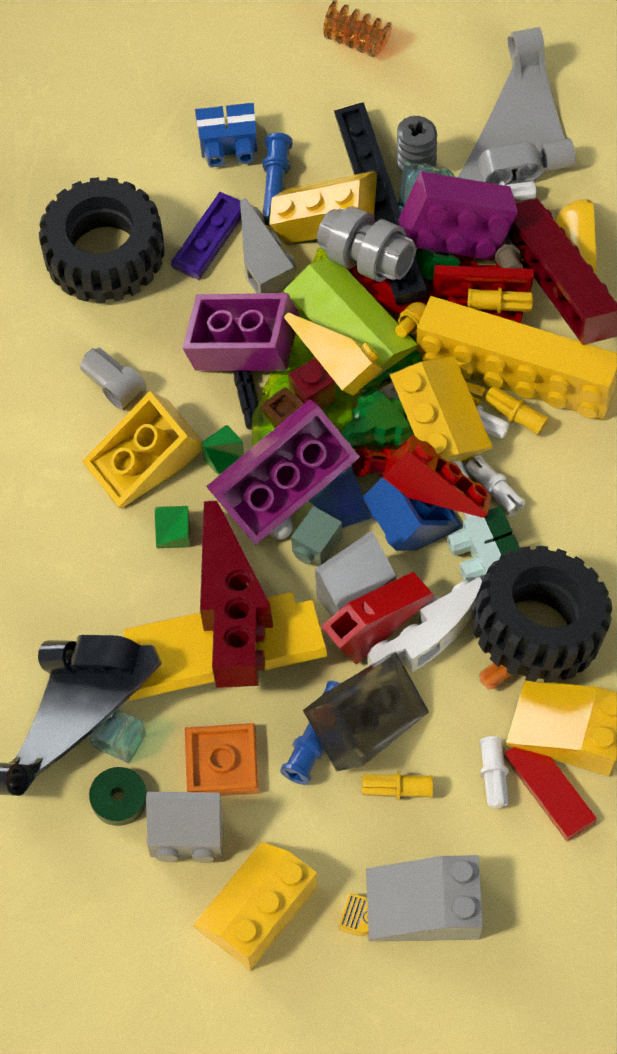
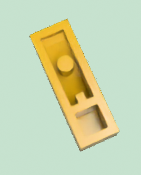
(342, 357)

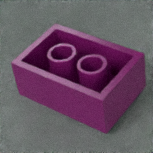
(458, 215)
(240, 332)

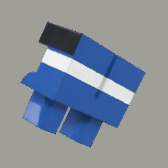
(237, 139)

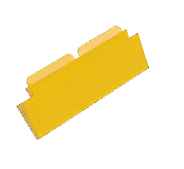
(188, 648)

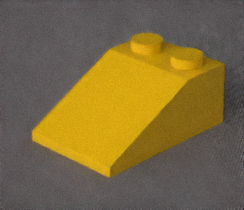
(143, 450)
(567, 724)

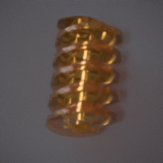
(354, 31)

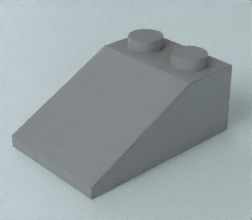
(425, 900)

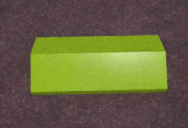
(337, 301)

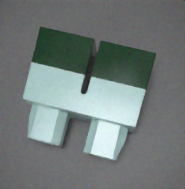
(485, 540)

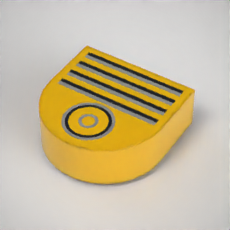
(355, 916)

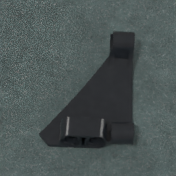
(83, 690)

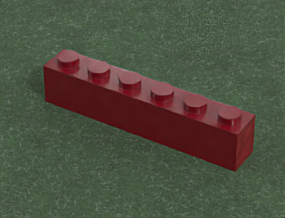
(563, 273)

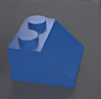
(407, 521)

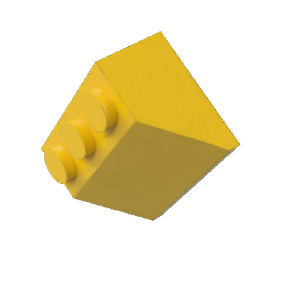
(300, 209)
(442, 408)
(257, 903)

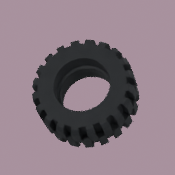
(97, 206)
(551, 580)

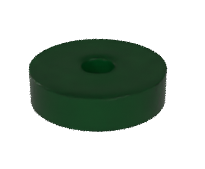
(113, 781)

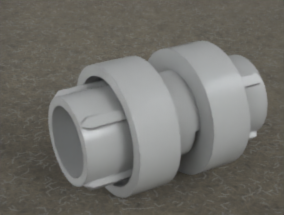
(376, 248)

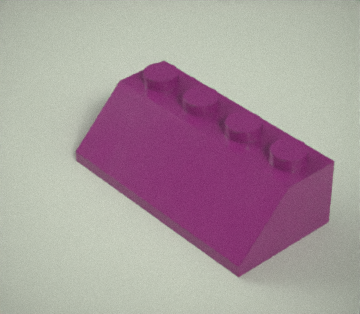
(283, 471)

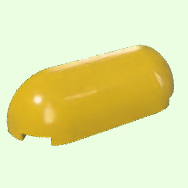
(579, 226)

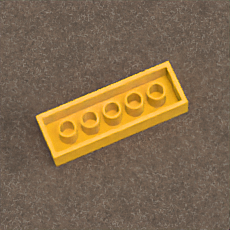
(519, 358)

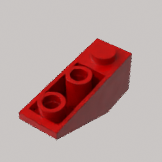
(431, 479)
(376, 615)

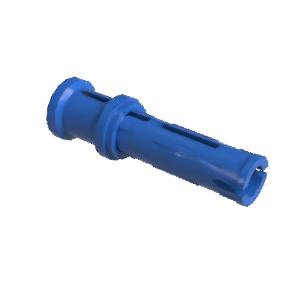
(276, 167)
(306, 751)

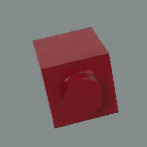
(312, 383)

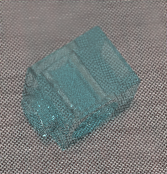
(119, 736)

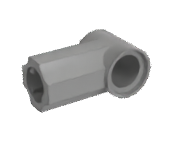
(117, 382)

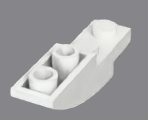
(439, 626)

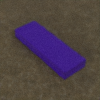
(208, 236)

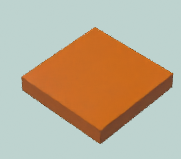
(222, 759)

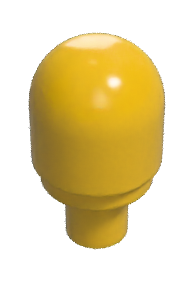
(410, 319)

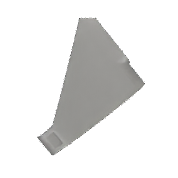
(524, 127)

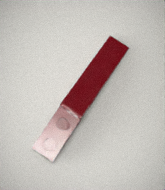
(231, 604)

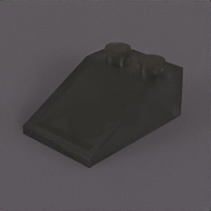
(366, 713)

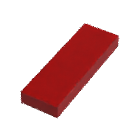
(459, 279)
(551, 791)

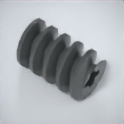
(416, 141)

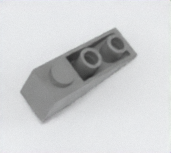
(265, 263)

